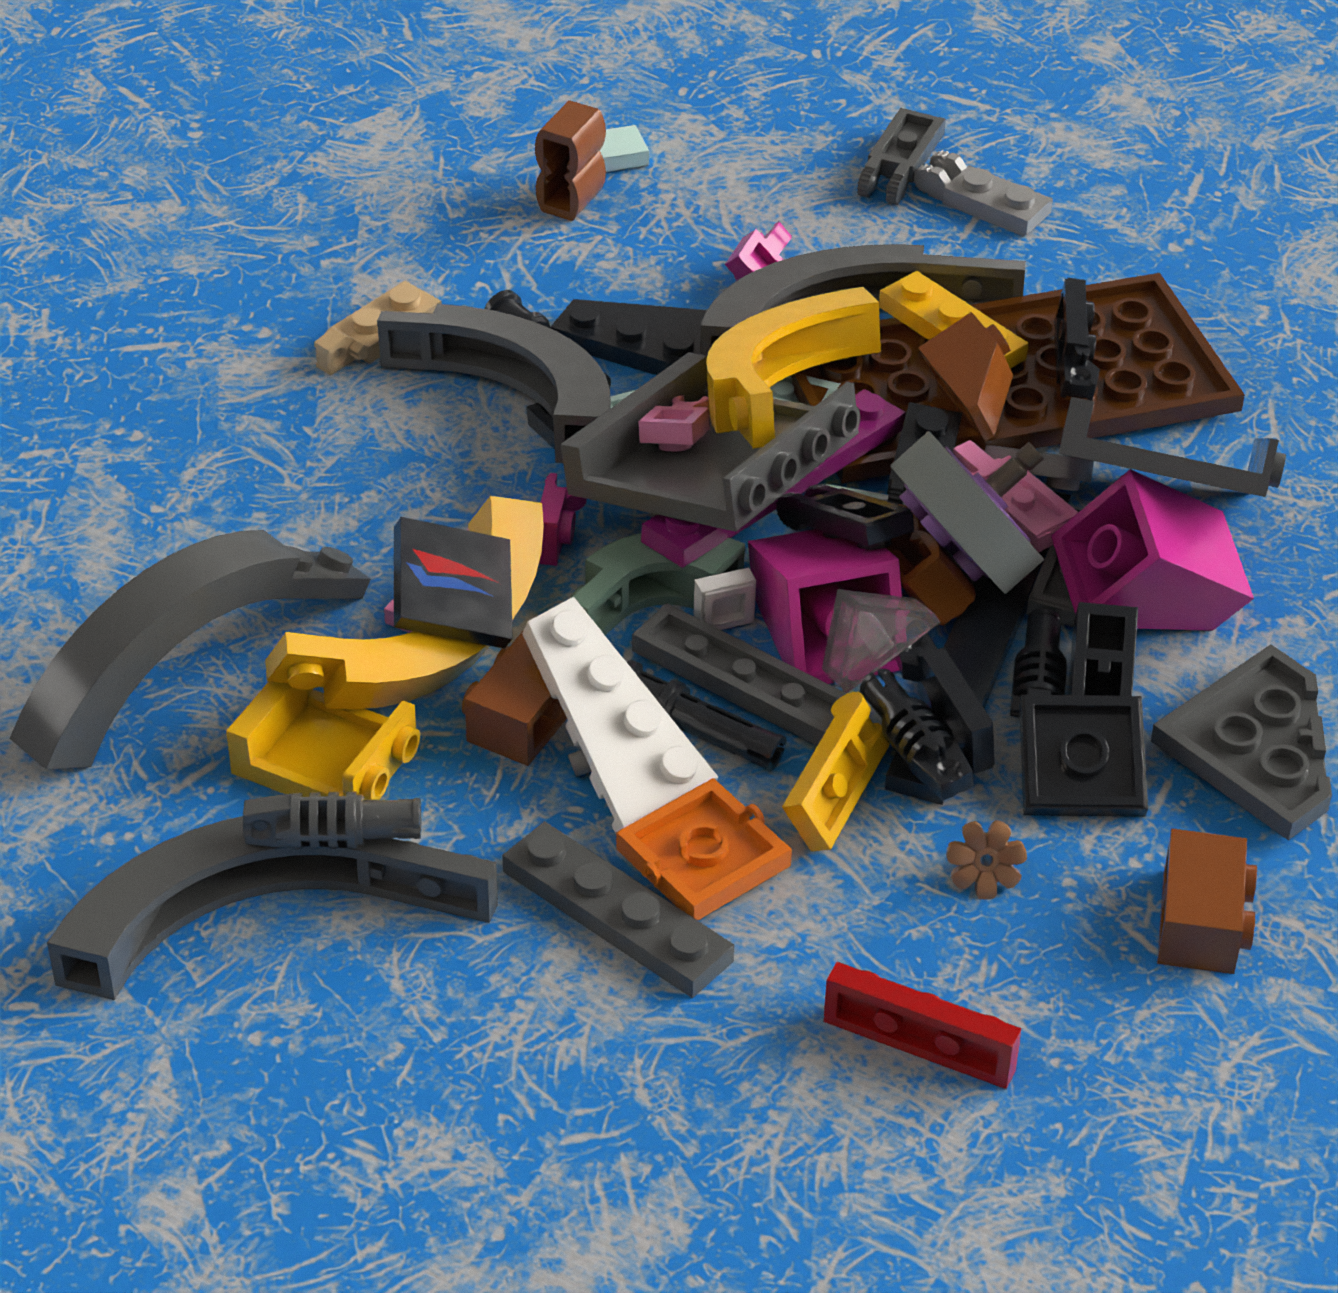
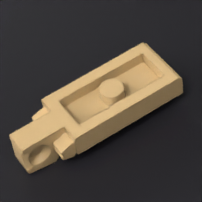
(358, 333)

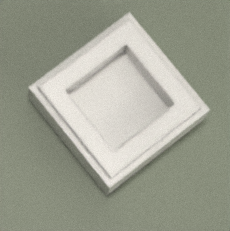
(726, 599)

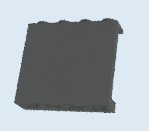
(1263, 470)
(721, 475)

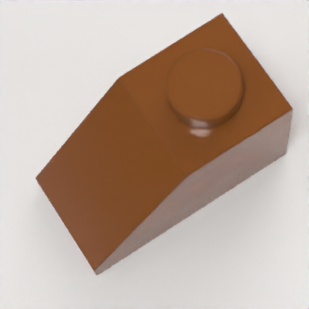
(972, 371)

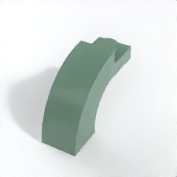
(634, 577)

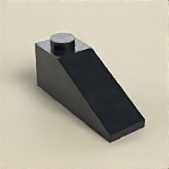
(1103, 650)

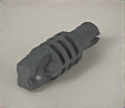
(315, 819)

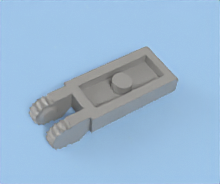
(982, 193)

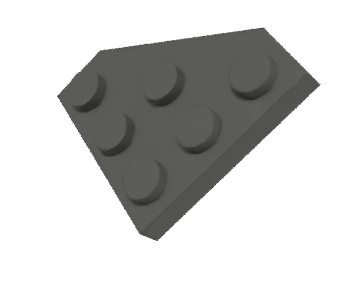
(1257, 740)

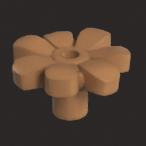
(986, 858)

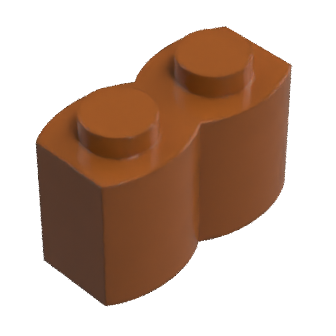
(570, 160)
(931, 574)

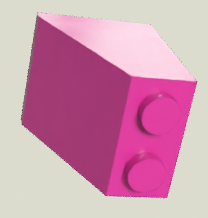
(1154, 553)
(799, 586)

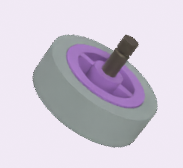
(968, 511)

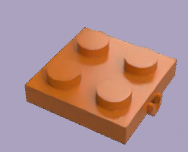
(704, 849)

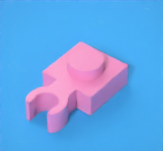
(676, 425)

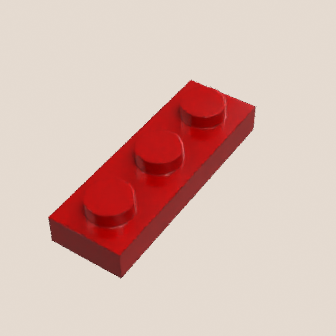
(922, 1024)

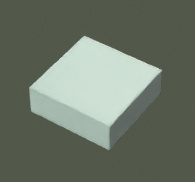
(624, 149)

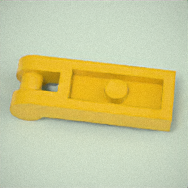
(836, 773)

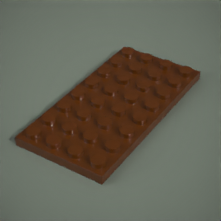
(1147, 351)

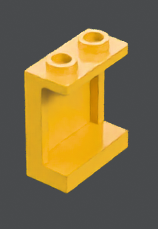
(301, 747)

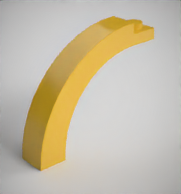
(779, 344)
(416, 663)

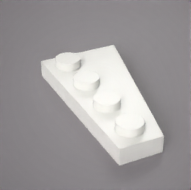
(624, 732)

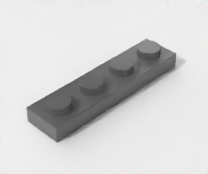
(737, 672)
(619, 909)

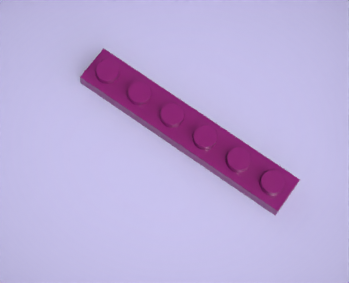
(687, 541)

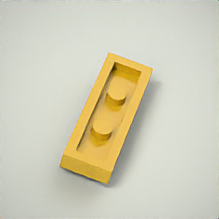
(933, 309)

